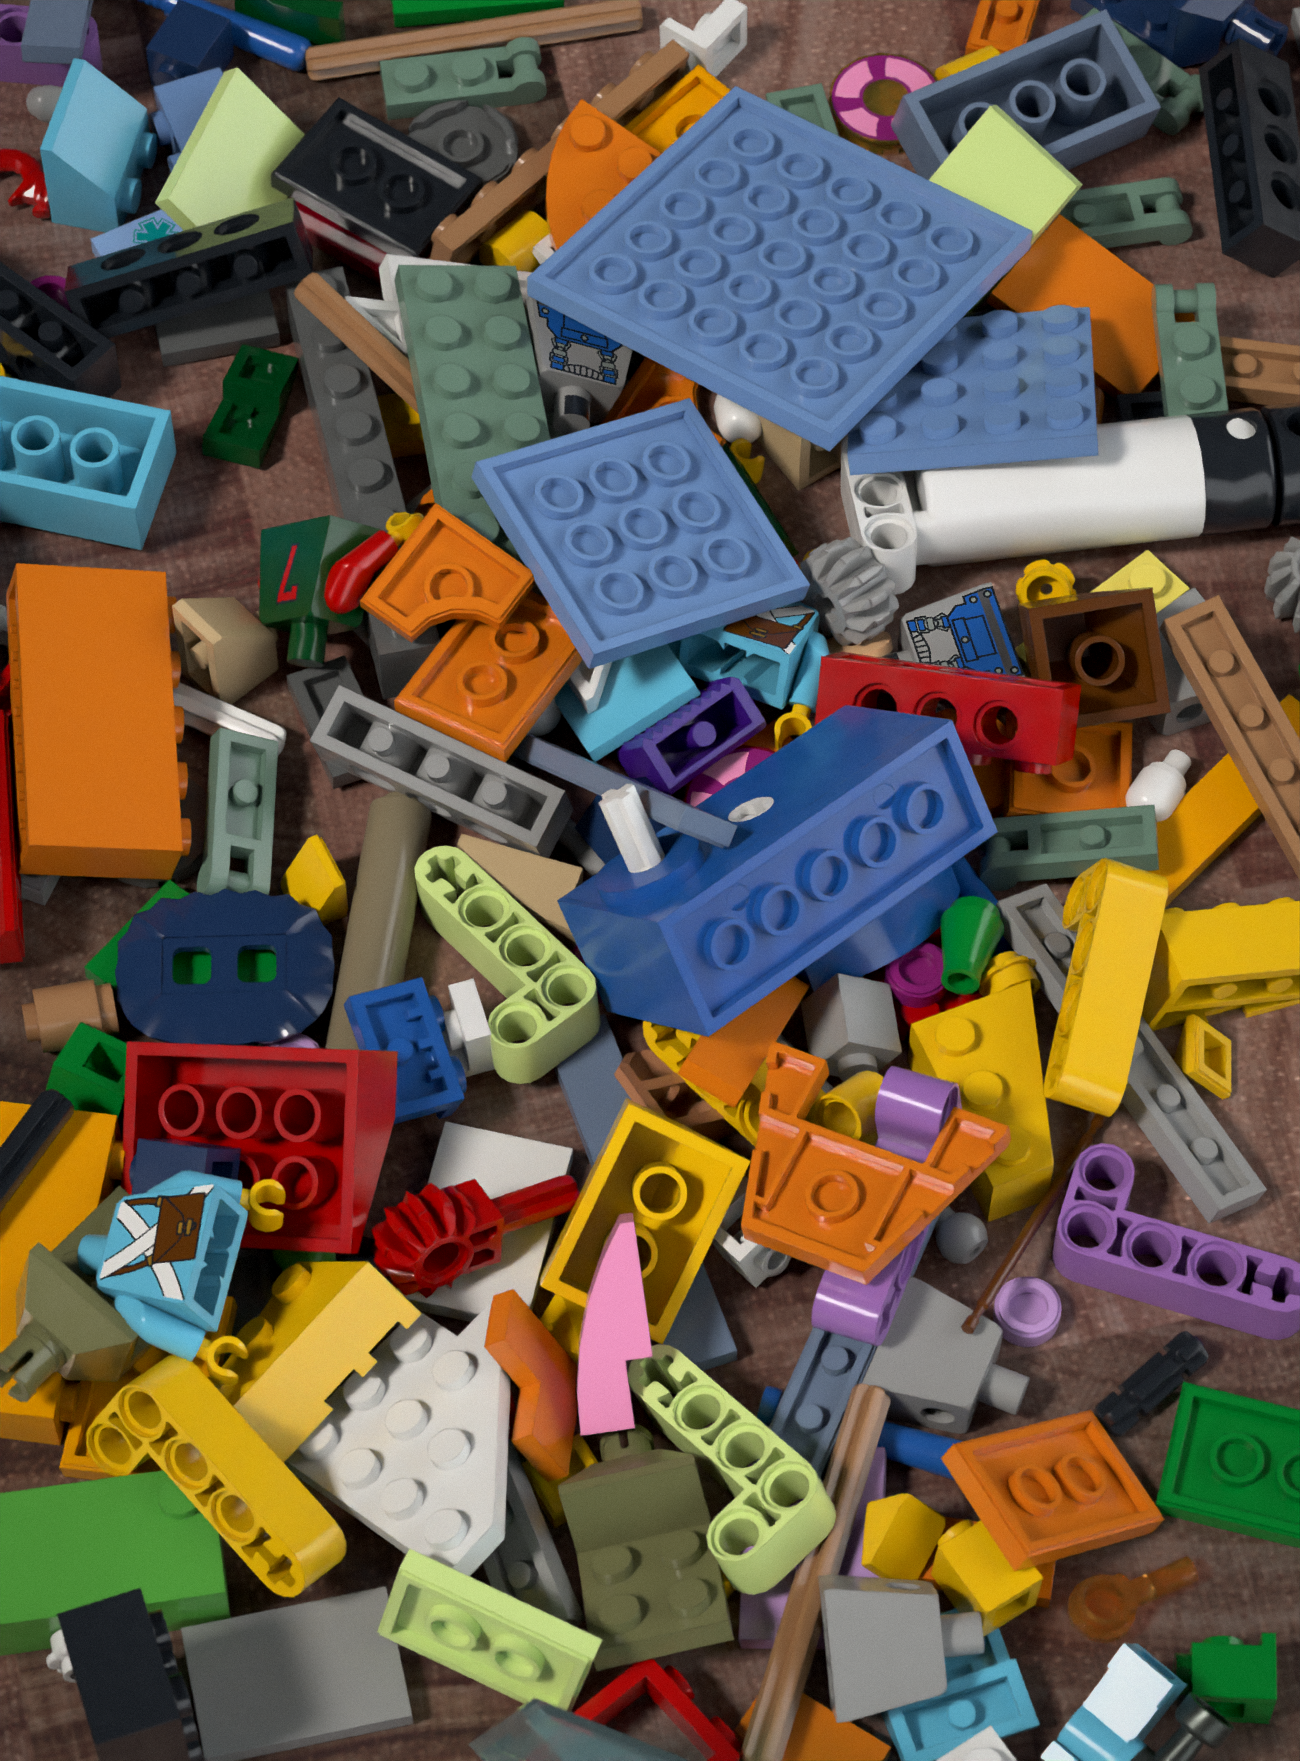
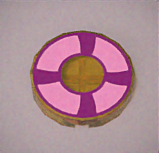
(868, 95)

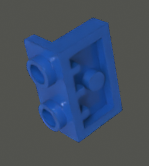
(412, 1023)

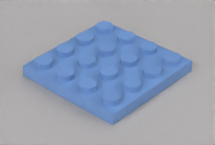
(988, 395)
(639, 532)

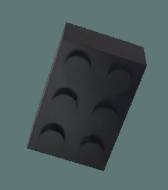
(130, 1681)

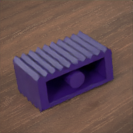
(693, 736)

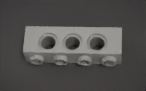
(441, 774)

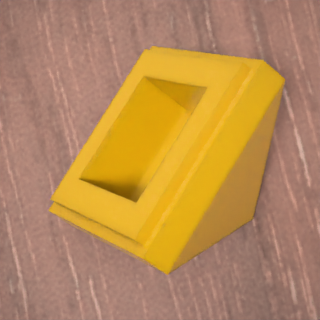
(1205, 1056)

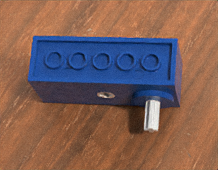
(818, 852)

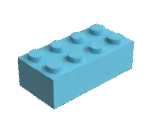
(82, 462)

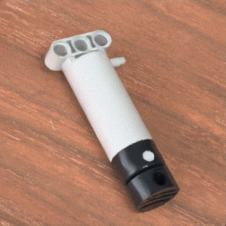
(1145, 486)

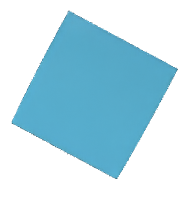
(634, 698)
(979, 1694)

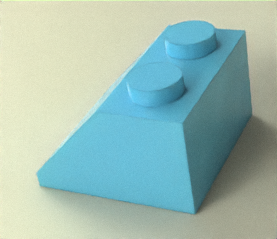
(95, 151)

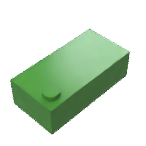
(99, 1541)

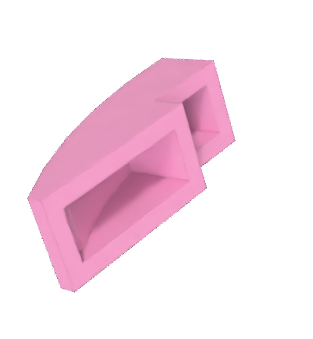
(611, 1333)

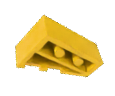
(1224, 962)
(997, 1065)
(307, 1343)

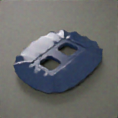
(225, 1007)

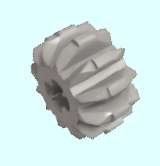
(849, 591)

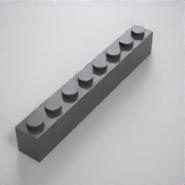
(355, 461)

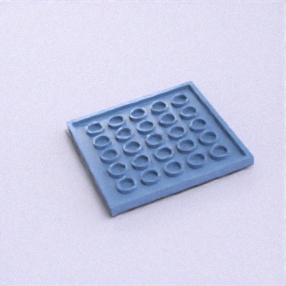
(780, 266)

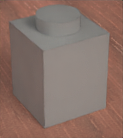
(851, 1025)

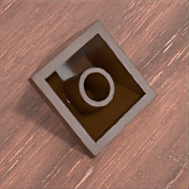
(1106, 646)

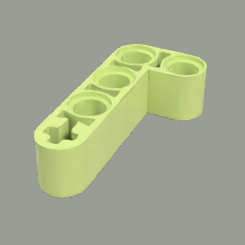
(498, 952)
(724, 1449)

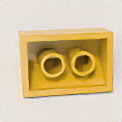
(678, 1197)

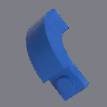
(889, 934)

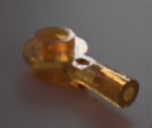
(1107, 1605)

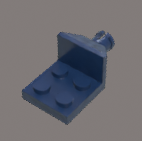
(1191, 29)

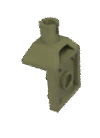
(66, 1319)
(645, 1552)

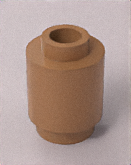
(62, 1007)

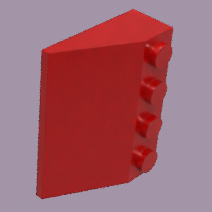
(296, 1113)

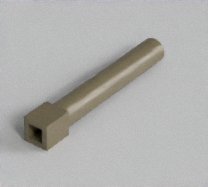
(381, 906)

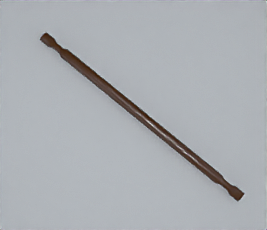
(1031, 1226)

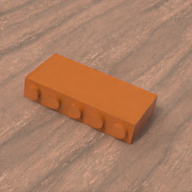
(95, 723)

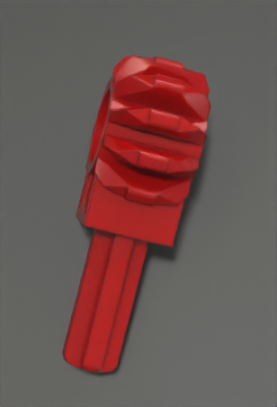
(458, 1230)

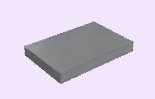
(295, 1676)

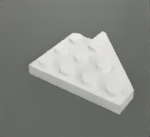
(420, 1444)

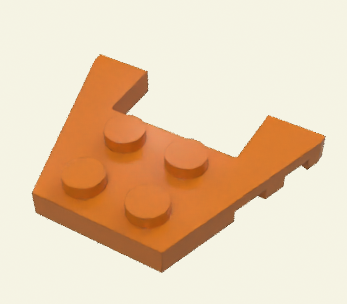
(838, 1196)

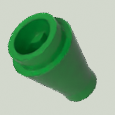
(968, 941)

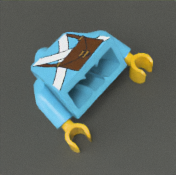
(771, 655)
(175, 1258)

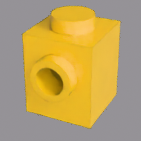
(980, 1577)

